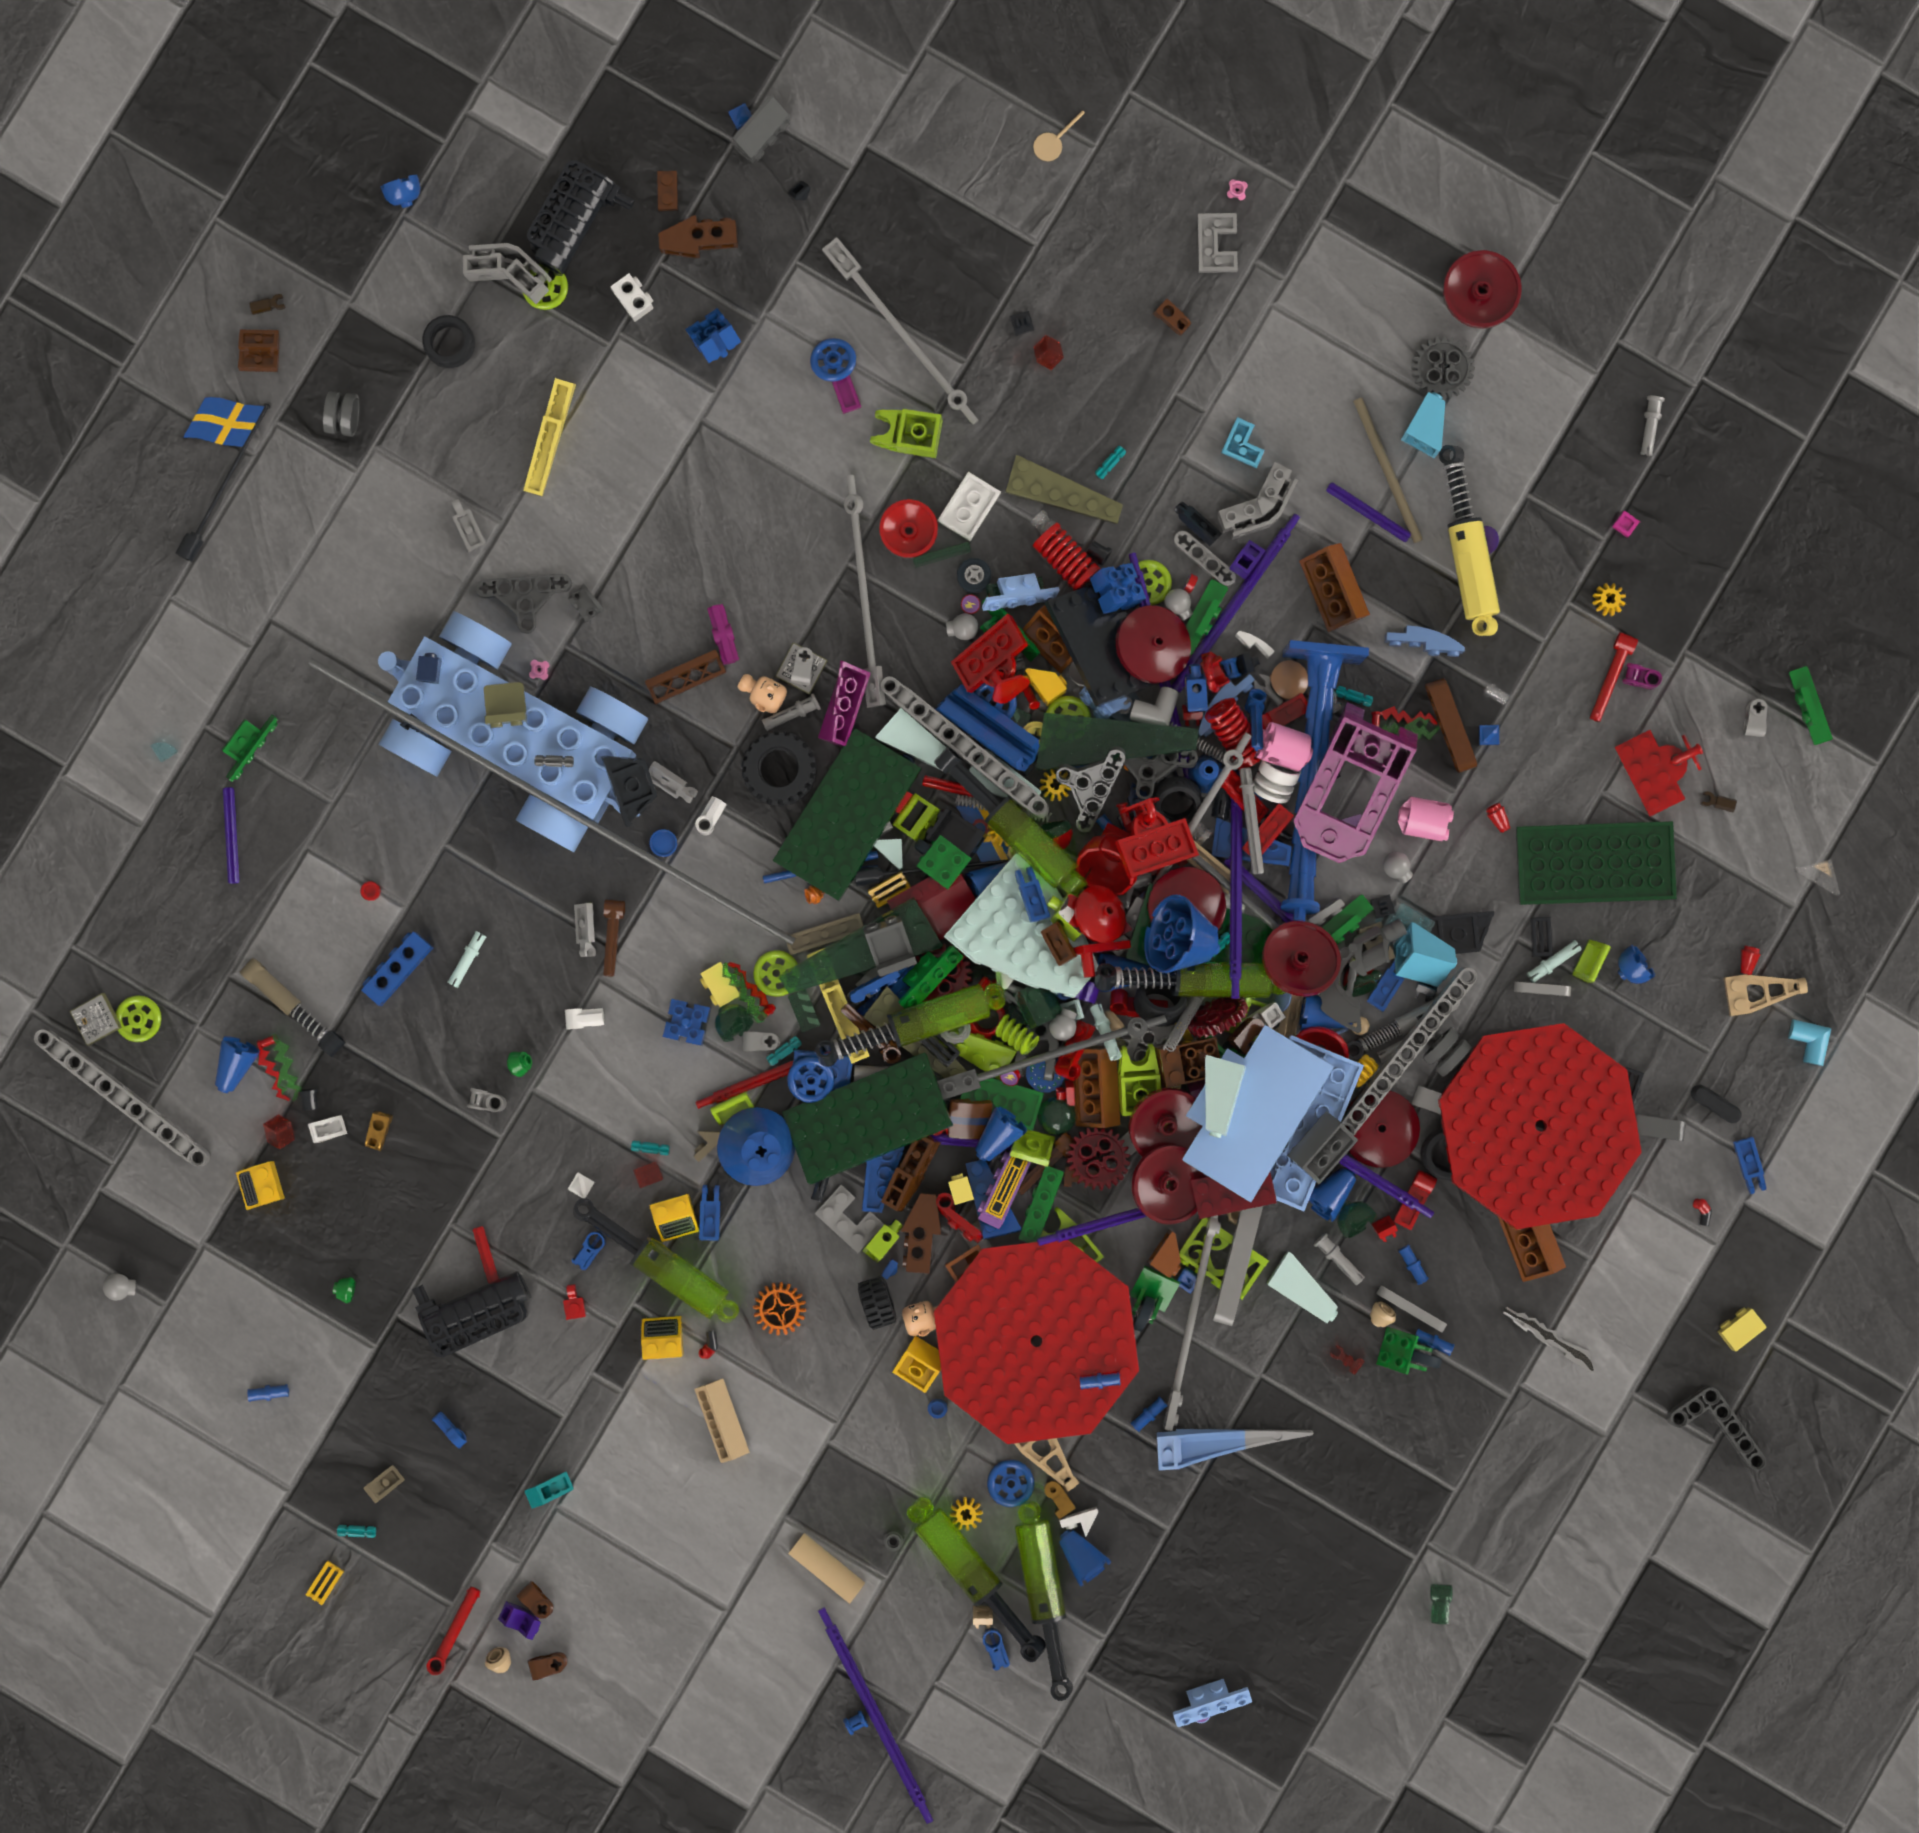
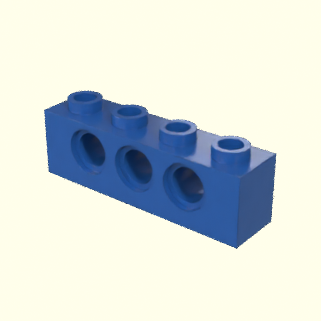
(408, 965)

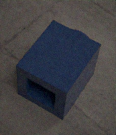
(428, 668)

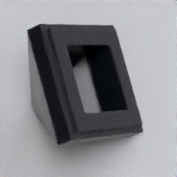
(800, 191)

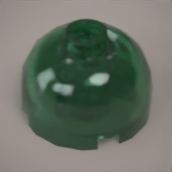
(732, 1020)
(1056, 1116)
(1354, 1218)

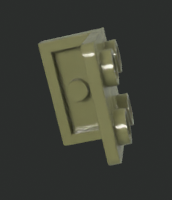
(505, 704)

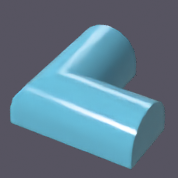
(1237, 445)
(1815, 1037)

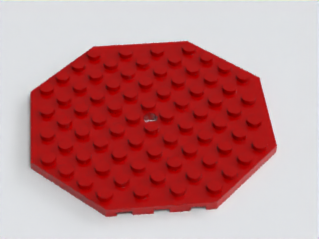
(1493, 1137)
(988, 1331)

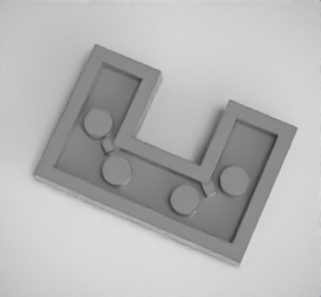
(1208, 256)
(854, 1235)

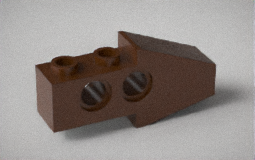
(680, 241)
(910, 1173)
(923, 1215)

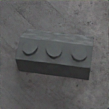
(761, 130)
(1322, 1147)

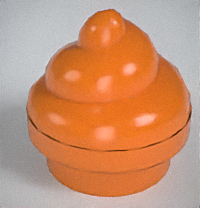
(813, 895)

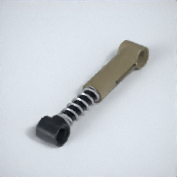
(259, 976)

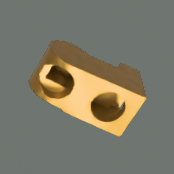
(378, 1130)
(1059, 1496)

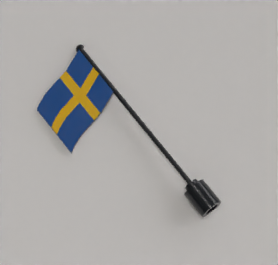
(227, 425)
(988, 853)

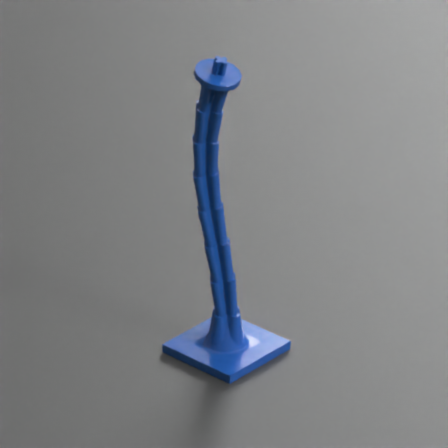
(1323, 673)

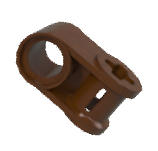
(533, 1597)
(543, 1665)

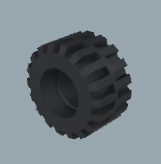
(877, 1302)

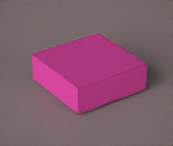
(1625, 524)

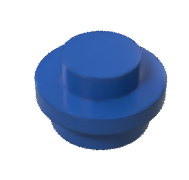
(937, 1408)

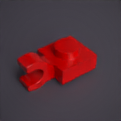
(574, 1306)

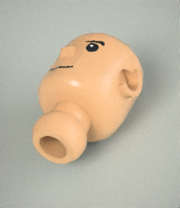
(765, 692)
(919, 1318)

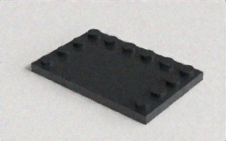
(1092, 644)

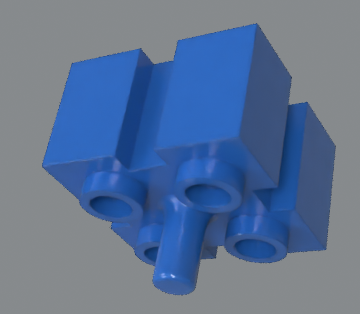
(713, 336)
(1117, 588)
(687, 1022)

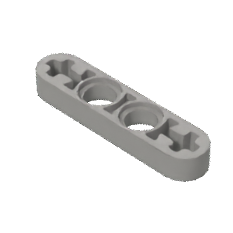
(1202, 561)
(1411, 1309)

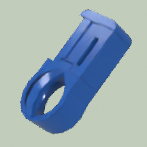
(588, 1252)
(454, 1434)
(996, 1651)

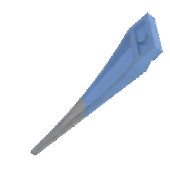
(1192, 1446)

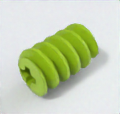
(1015, 1036)

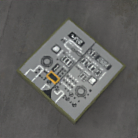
(785, 670)
(95, 1019)

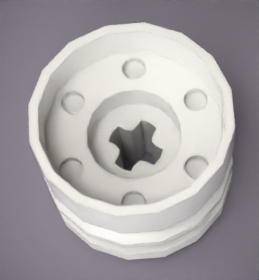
(1275, 782)

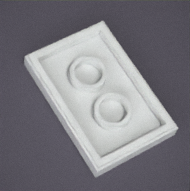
(969, 506)

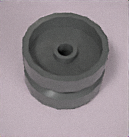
(341, 413)
(1445, 1049)

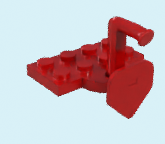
(991, 656)
(1654, 771)
(1153, 839)

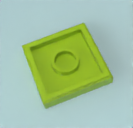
(1033, 1147)

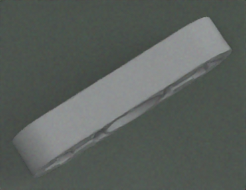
(1544, 989)

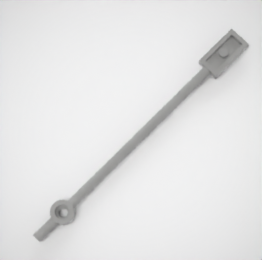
(849, 268)
(854, 505)
(1133, 912)
(1175, 1399)

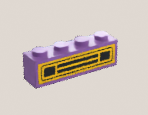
(1003, 1191)

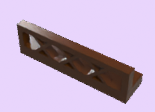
(681, 670)

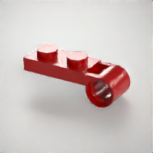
(1286, 712)
(1123, 1005)
(1067, 1064)
(1420, 1188)
(955, 1220)

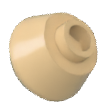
(1115, 1022)
(1382, 1314)
(498, 1660)

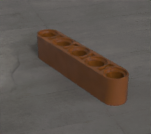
(1451, 725)

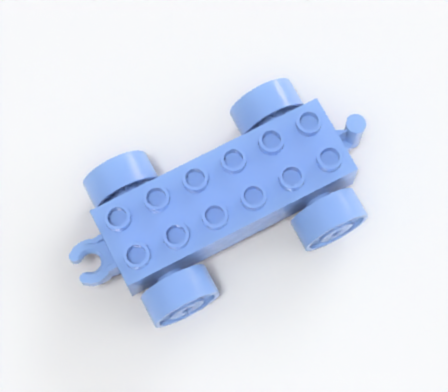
(459, 712)

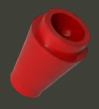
(1498, 816)
(1749, 959)

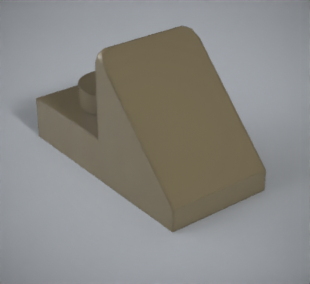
(711, 1138)
(384, 1484)

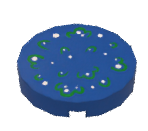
(1035, 1075)

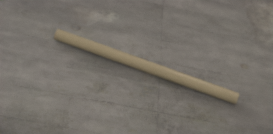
(1388, 470)

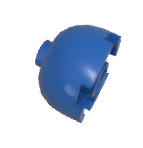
(402, 191)
(1634, 966)

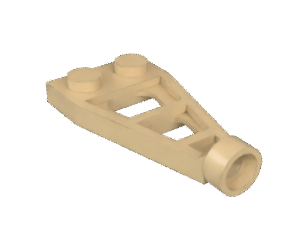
(1738, 997)
(1026, 1449)

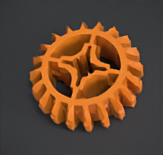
(796, 1304)

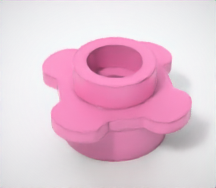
(1237, 184)
(534, 669)

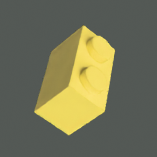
(719, 986)
(960, 1189)
(1741, 1329)

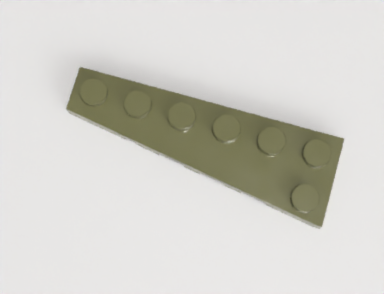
(1047, 487)
(888, 1003)

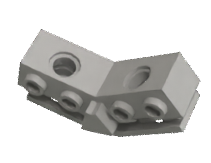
(490, 264)
(1257, 508)

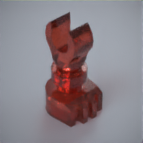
(1354, 1365)

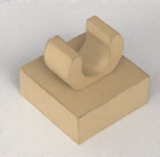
(982, 1616)

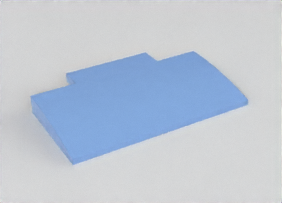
(1271, 1103)
(1289, 1180)

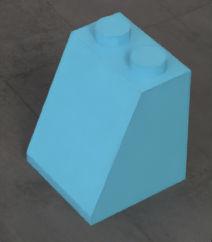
(1426, 427)
(1423, 956)

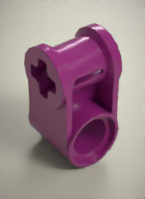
(1640, 676)

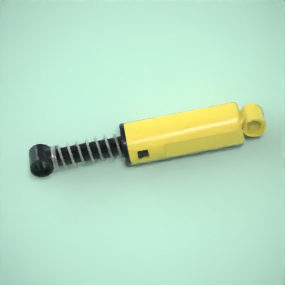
(1470, 549)

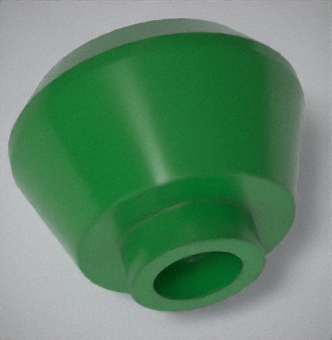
(519, 1063)
(344, 1289)

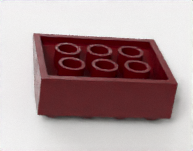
(938, 904)

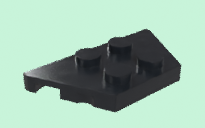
(630, 785)
(1463, 931)

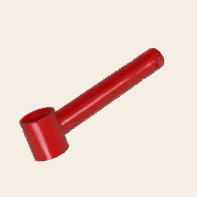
(1624, 645)
(454, 1630)

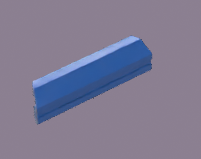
(990, 727)

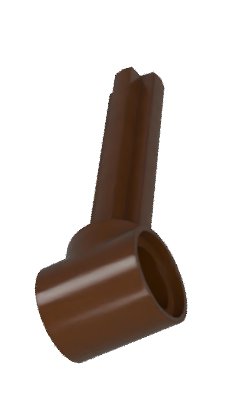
(613, 911)
(859, 1021)
(1060, 1150)

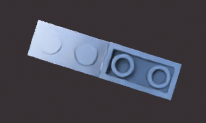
(1432, 641)
(1227, 691)

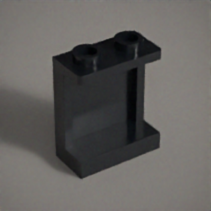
(957, 831)

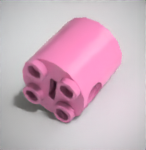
(1285, 747)
(1425, 818)

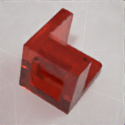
(1048, 352)
(279, 1131)
(648, 1174)

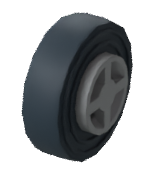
(980, 573)

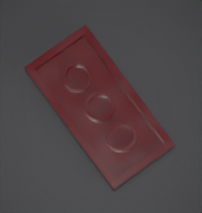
(1215, 1199)

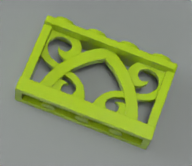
(1226, 1239)

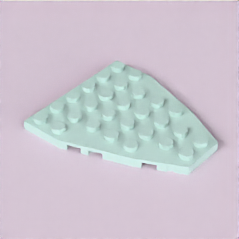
(1000, 935)

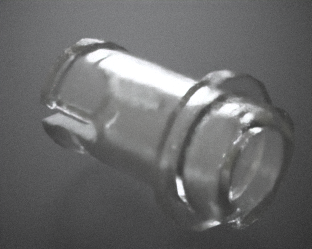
(1495, 693)

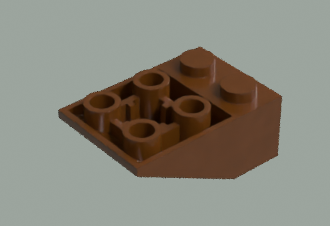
(1186, 1062)

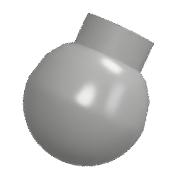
(1179, 603)
(963, 627)
(1398, 867)
(1064, 1025)
(118, 1287)

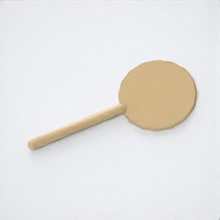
(1048, 145)

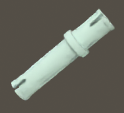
(466, 959)
(1547, 966)
(1103, 1025)

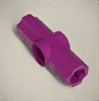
(723, 634)

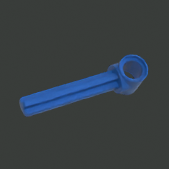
(1255, 706)

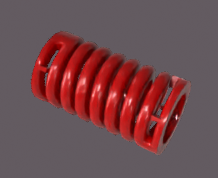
(1063, 564)
(1231, 714)

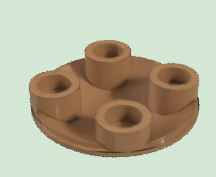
(1289, 679)

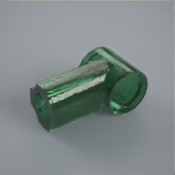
(1441, 1598)

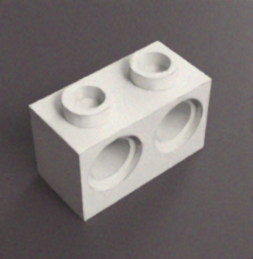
(629, 299)

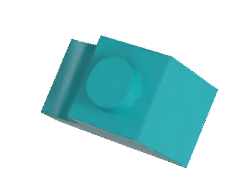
(548, 1490)

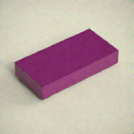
(846, 395)

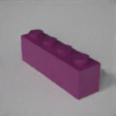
(844, 704)

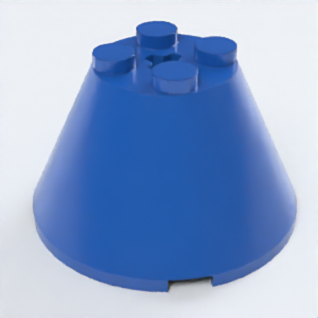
(1179, 936)
(741, 1139)

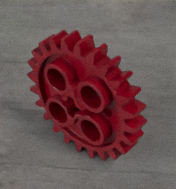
(961, 975)
(1217, 1016)
(1105, 1174)

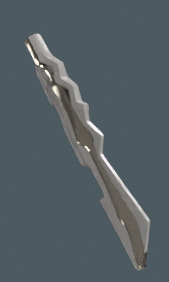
(1549, 1337)

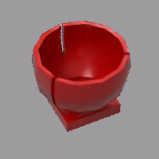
(1105, 862)

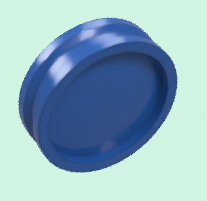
(663, 843)

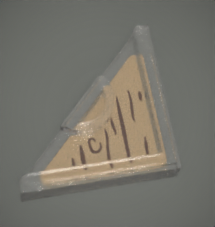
(1821, 874)

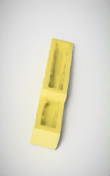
(549, 436)
(835, 1001)

